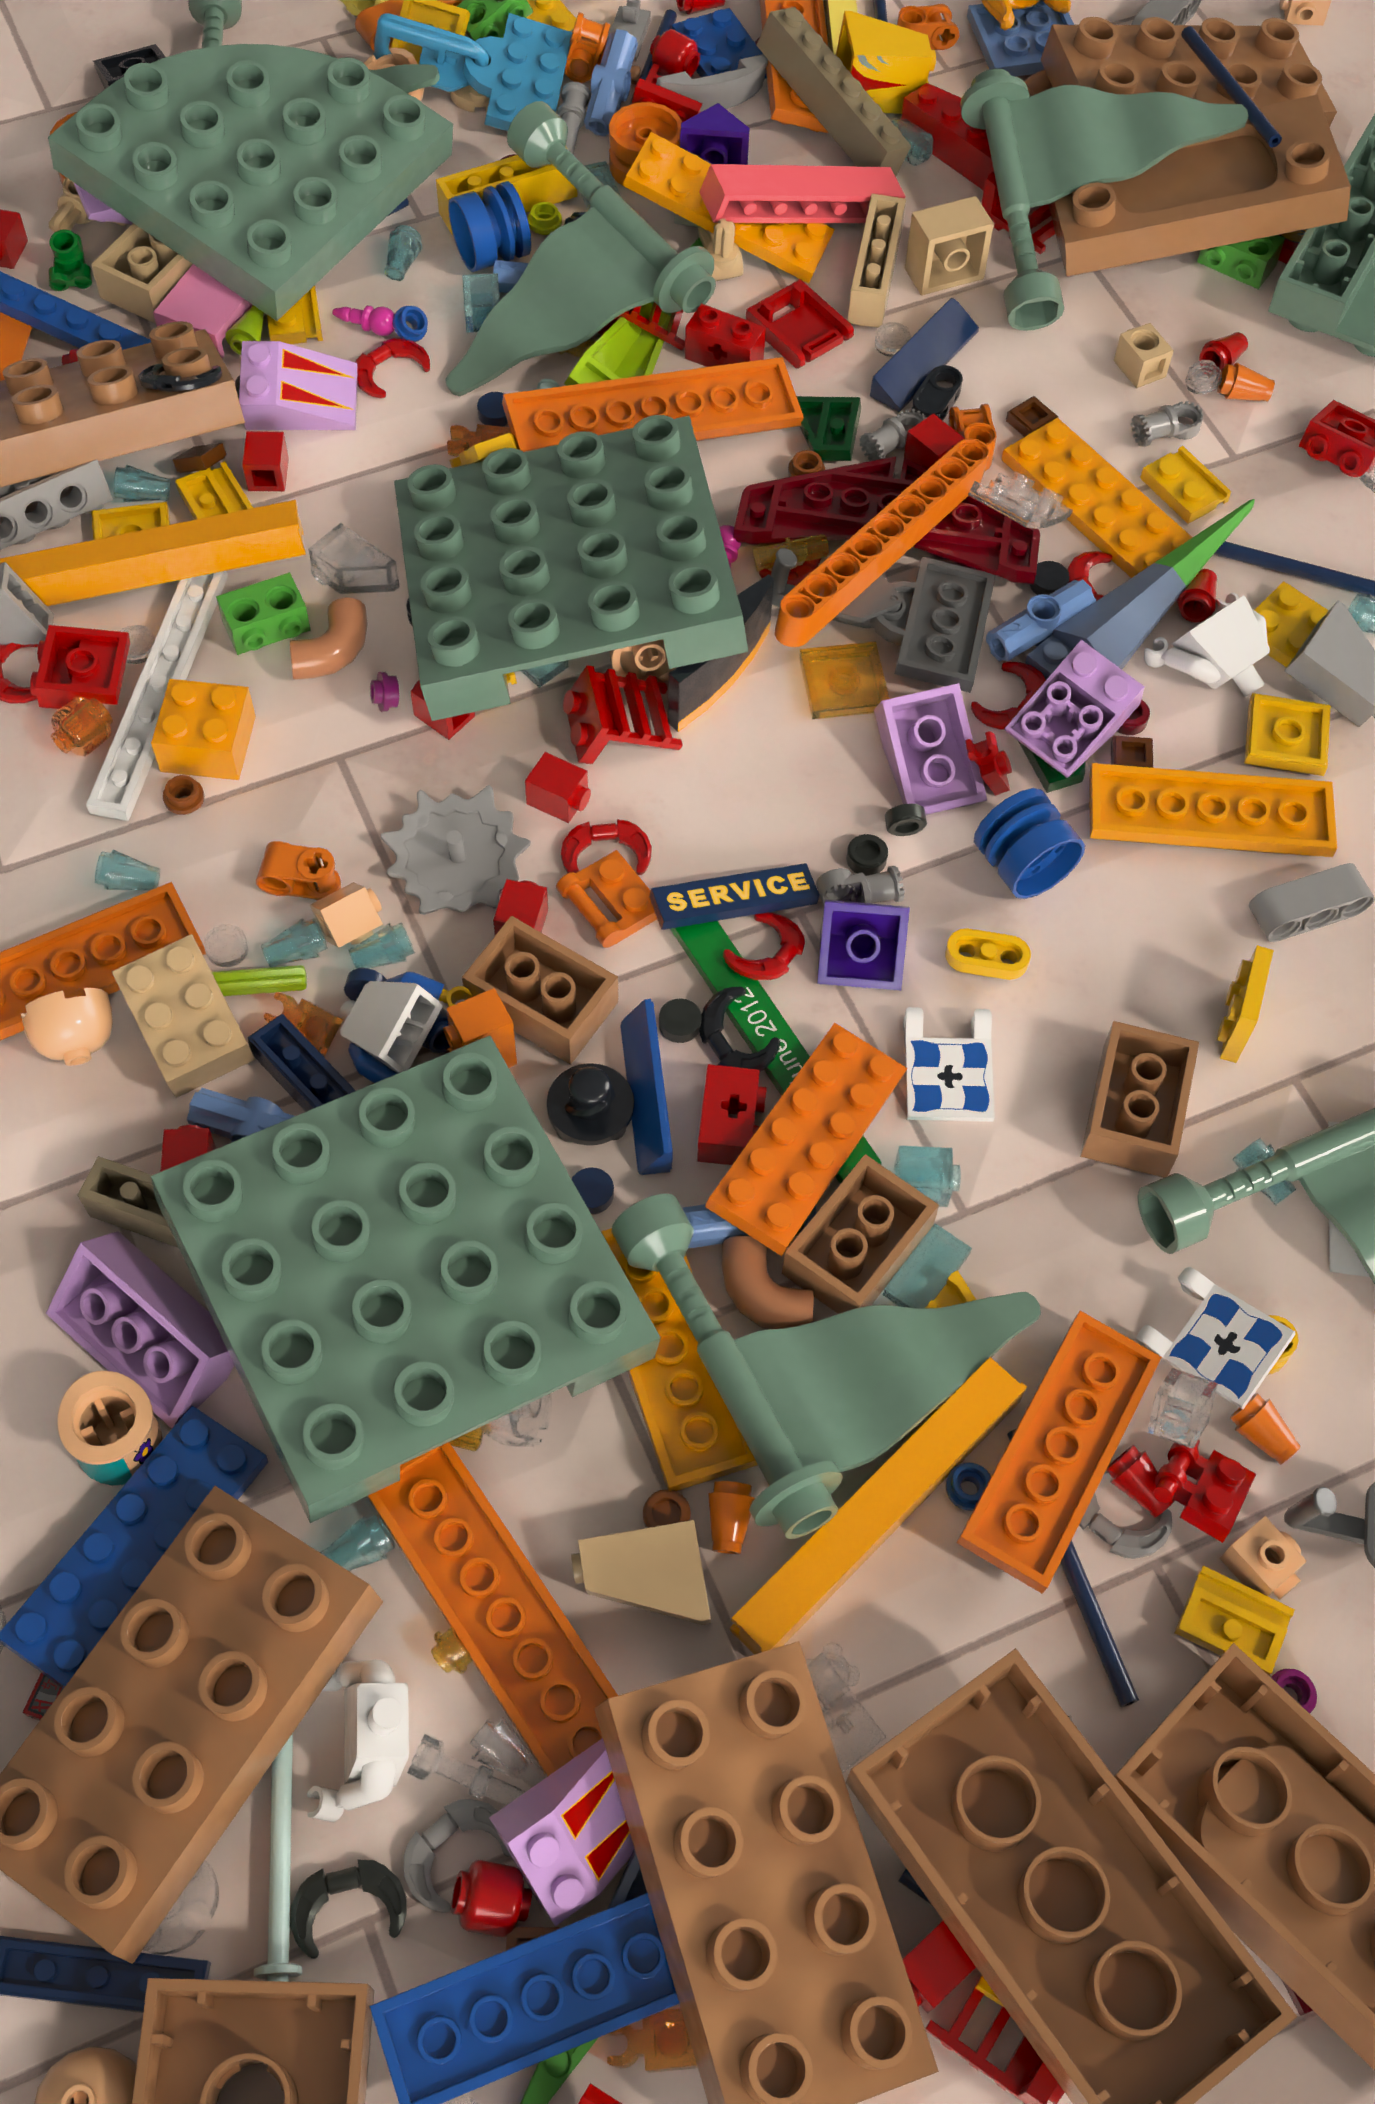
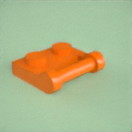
(618, 889)

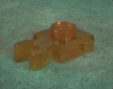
(465, 439)
(310, 1019)
(661, 2042)

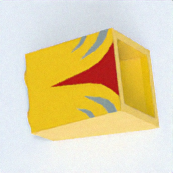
(885, 58)

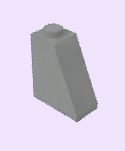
(22, 613)
(1338, 665)

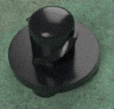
(590, 1104)

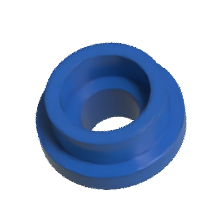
(416, 318)
(966, 1472)

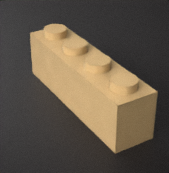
(876, 260)

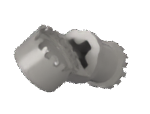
(1166, 423)
(890, 435)
(848, 887)

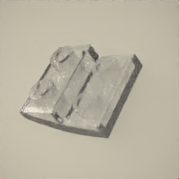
(1021, 502)

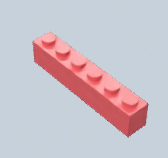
(794, 192)

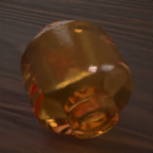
(81, 726)

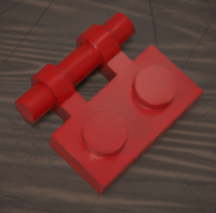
(1215, 1497)

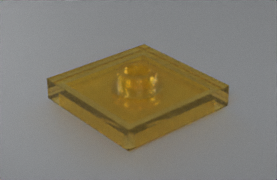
(843, 679)

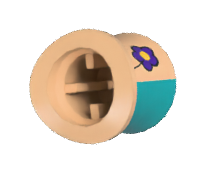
(108, 1426)

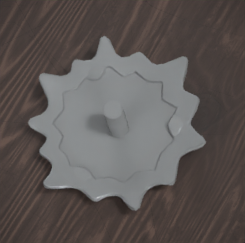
(455, 851)

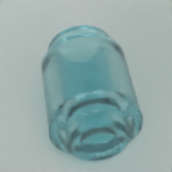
(919, 139)

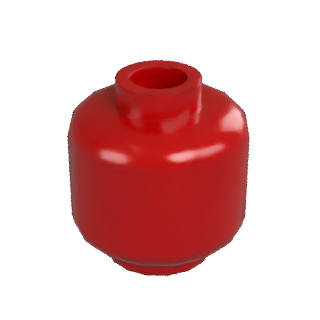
(675, 53)
(490, 1898)

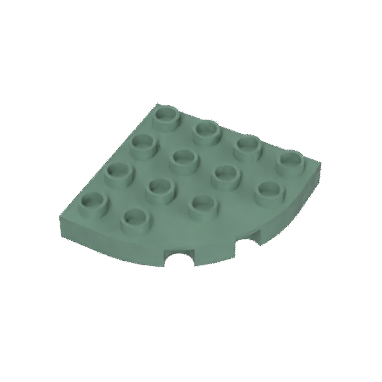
(253, 160)

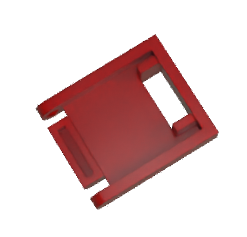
(806, 330)

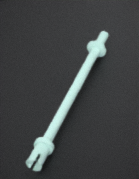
(278, 1963)

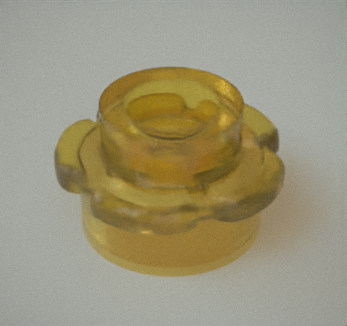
(450, 1652)

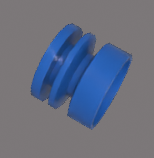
(489, 226)
(1029, 843)

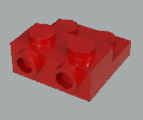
(1341, 438)
(79, 664)

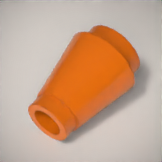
(1245, 384)
(1265, 1429)
(729, 1515)

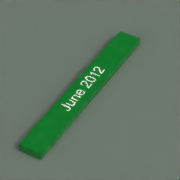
(753, 1014)

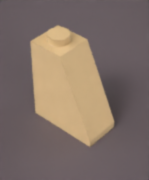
(647, 1570)

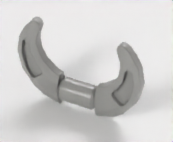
(1132, 1542)
(418, 1856)

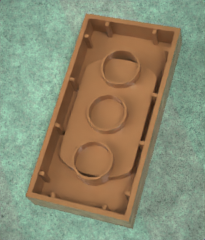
(1210, 195)
(1272, 1833)

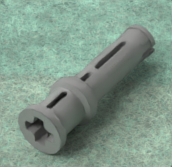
(572, 110)

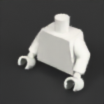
(1219, 647)
(373, 1737)

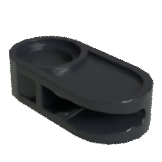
(936, 399)

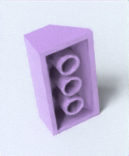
(141, 1325)

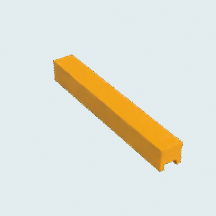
(162, 554)
(877, 1509)

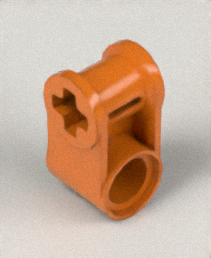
(929, 21)
(585, 47)
(976, 425)
(295, 869)

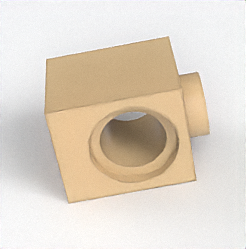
(1143, 355)

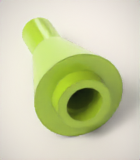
(245, 329)

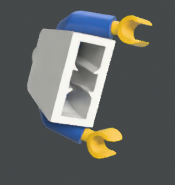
(393, 1021)

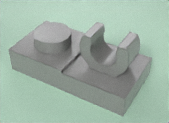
(634, 21)

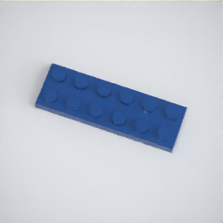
(125, 1542)
(525, 2004)

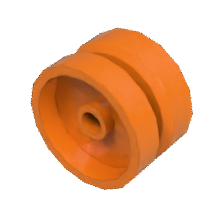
(630, 130)

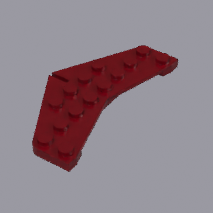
(848, 497)

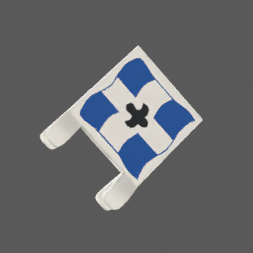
(949, 1075)
(1222, 1340)

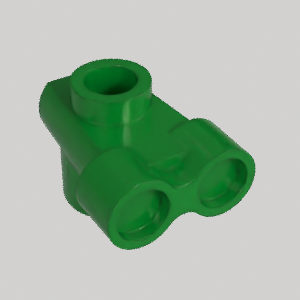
(69, 262)

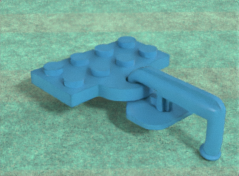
(508, 70)

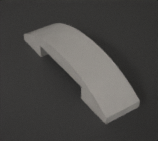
(723, 88)

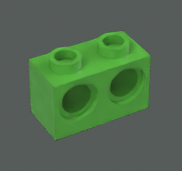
(491, 16)
(1245, 261)
(263, 613)

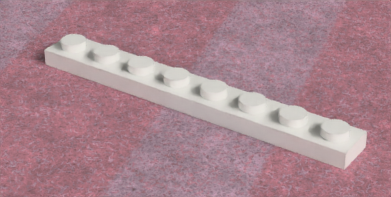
(169, 658)

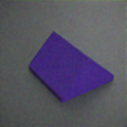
(716, 136)
(862, 945)

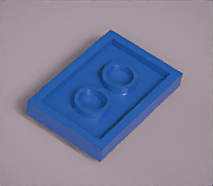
(719, 41)

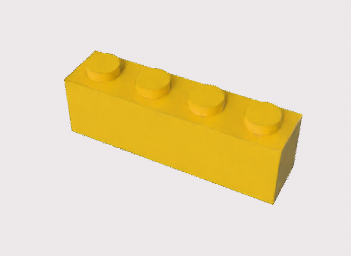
(532, 184)

